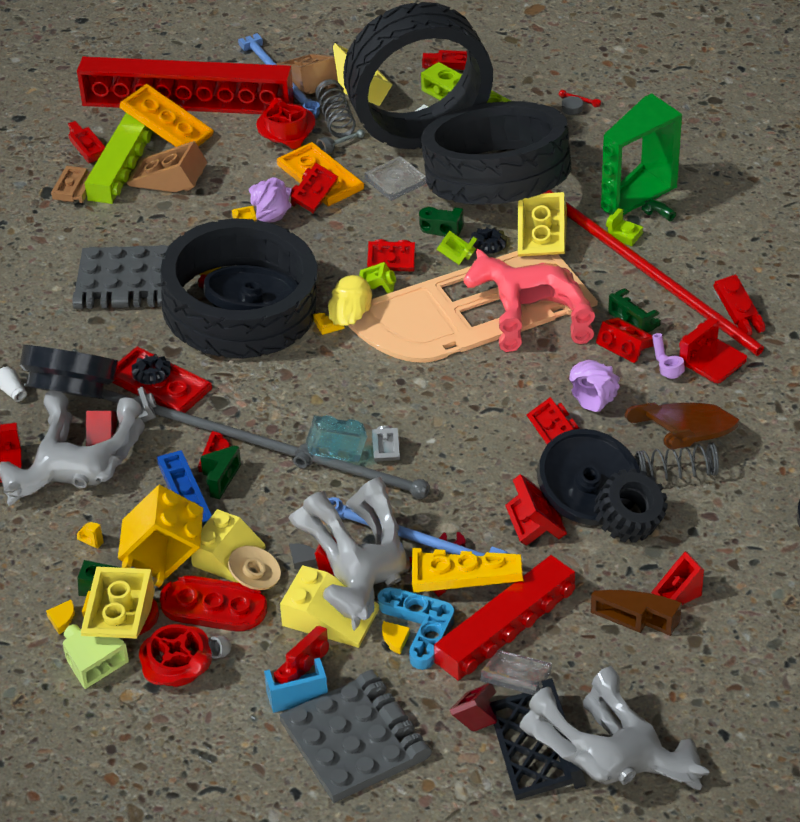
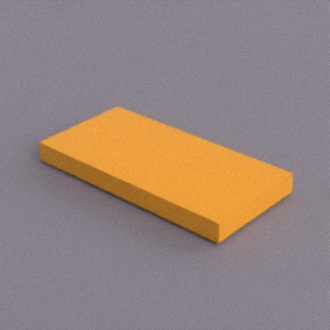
(165, 117)
(305, 157)

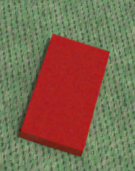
(176, 392)

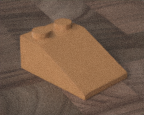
(311, 71)
(170, 170)

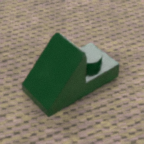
(220, 469)

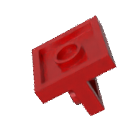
(532, 513)

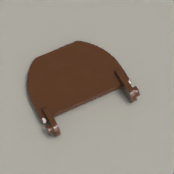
(685, 421)

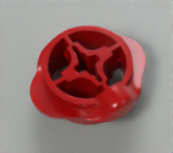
(286, 123)
(177, 663)

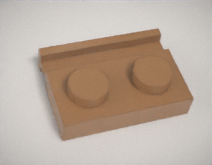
(71, 185)

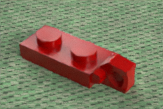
(452, 59)
(85, 142)
(302, 656)

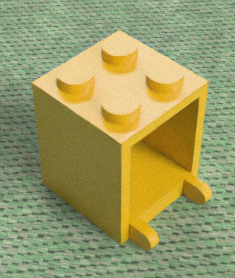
(160, 533)

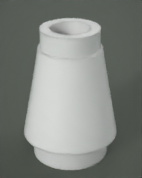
(11, 384)

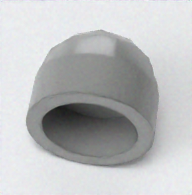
(219, 646)

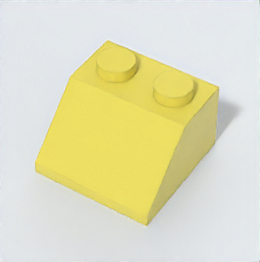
(219, 539)

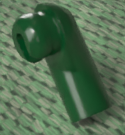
(661, 208)

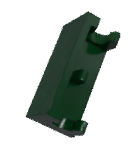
(631, 313)

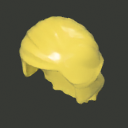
(349, 300)

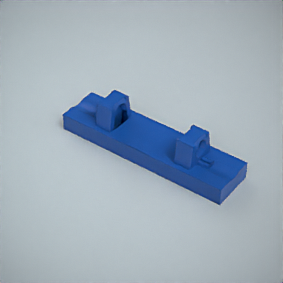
(181, 480)

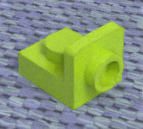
(623, 230)
(379, 275)

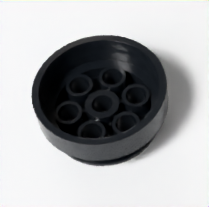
(67, 371)

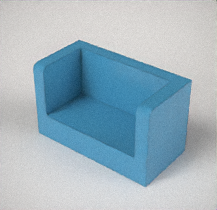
(296, 692)

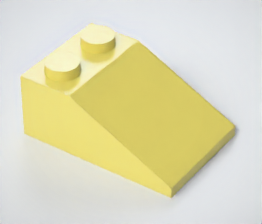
(379, 85)
(542, 225)
(118, 602)
(306, 608)

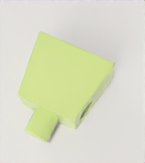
(93, 656)

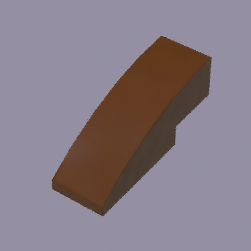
(637, 609)

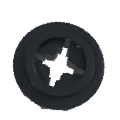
(495, 243)
(151, 376)

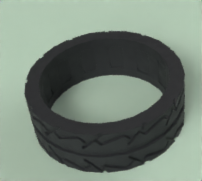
(390, 33)
(463, 175)
(238, 331)

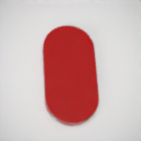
(213, 603)

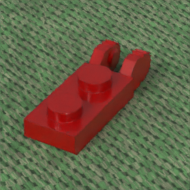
(739, 304)

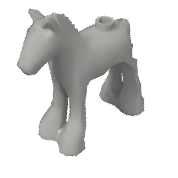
(68, 462)
(353, 564)
(616, 758)

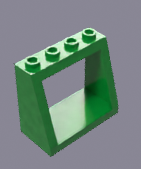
(658, 172)

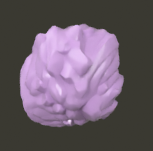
(271, 199)
(593, 384)

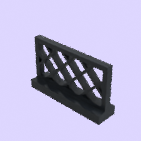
(542, 783)

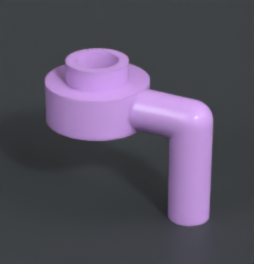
(669, 366)

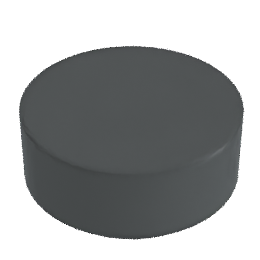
(572, 105)

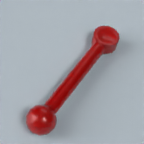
(595, 102)

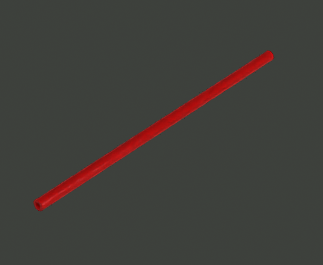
(663, 280)

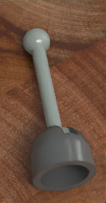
(328, 144)

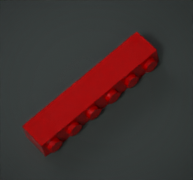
(504, 618)

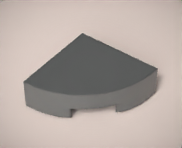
(302, 555)

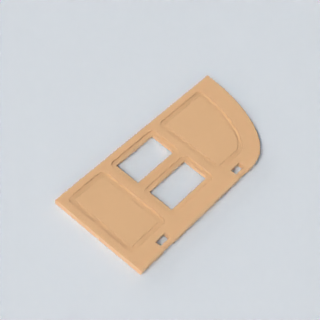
(423, 320)

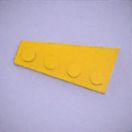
(454, 571)

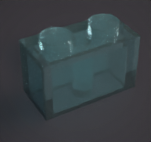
(336, 438)

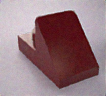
(474, 708)

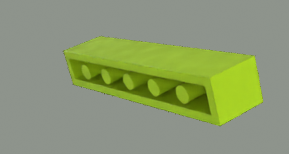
(117, 160)

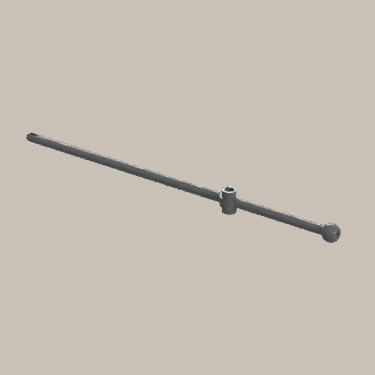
(302, 458)

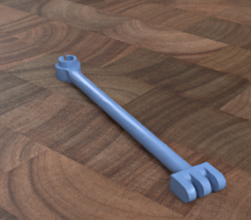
(254, 44)
(410, 534)

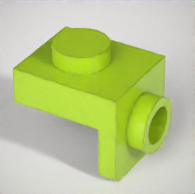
(456, 248)

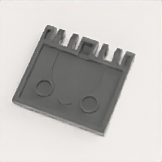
(119, 276)
(352, 739)

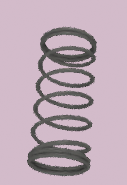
(329, 124)
(711, 448)

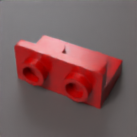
(313, 188)
(396, 255)
(623, 339)
(551, 420)

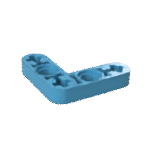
(428, 622)

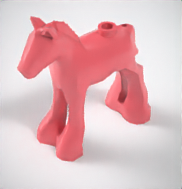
(529, 286)

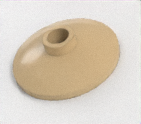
(254, 568)

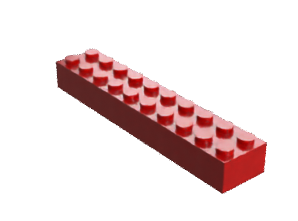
(187, 83)

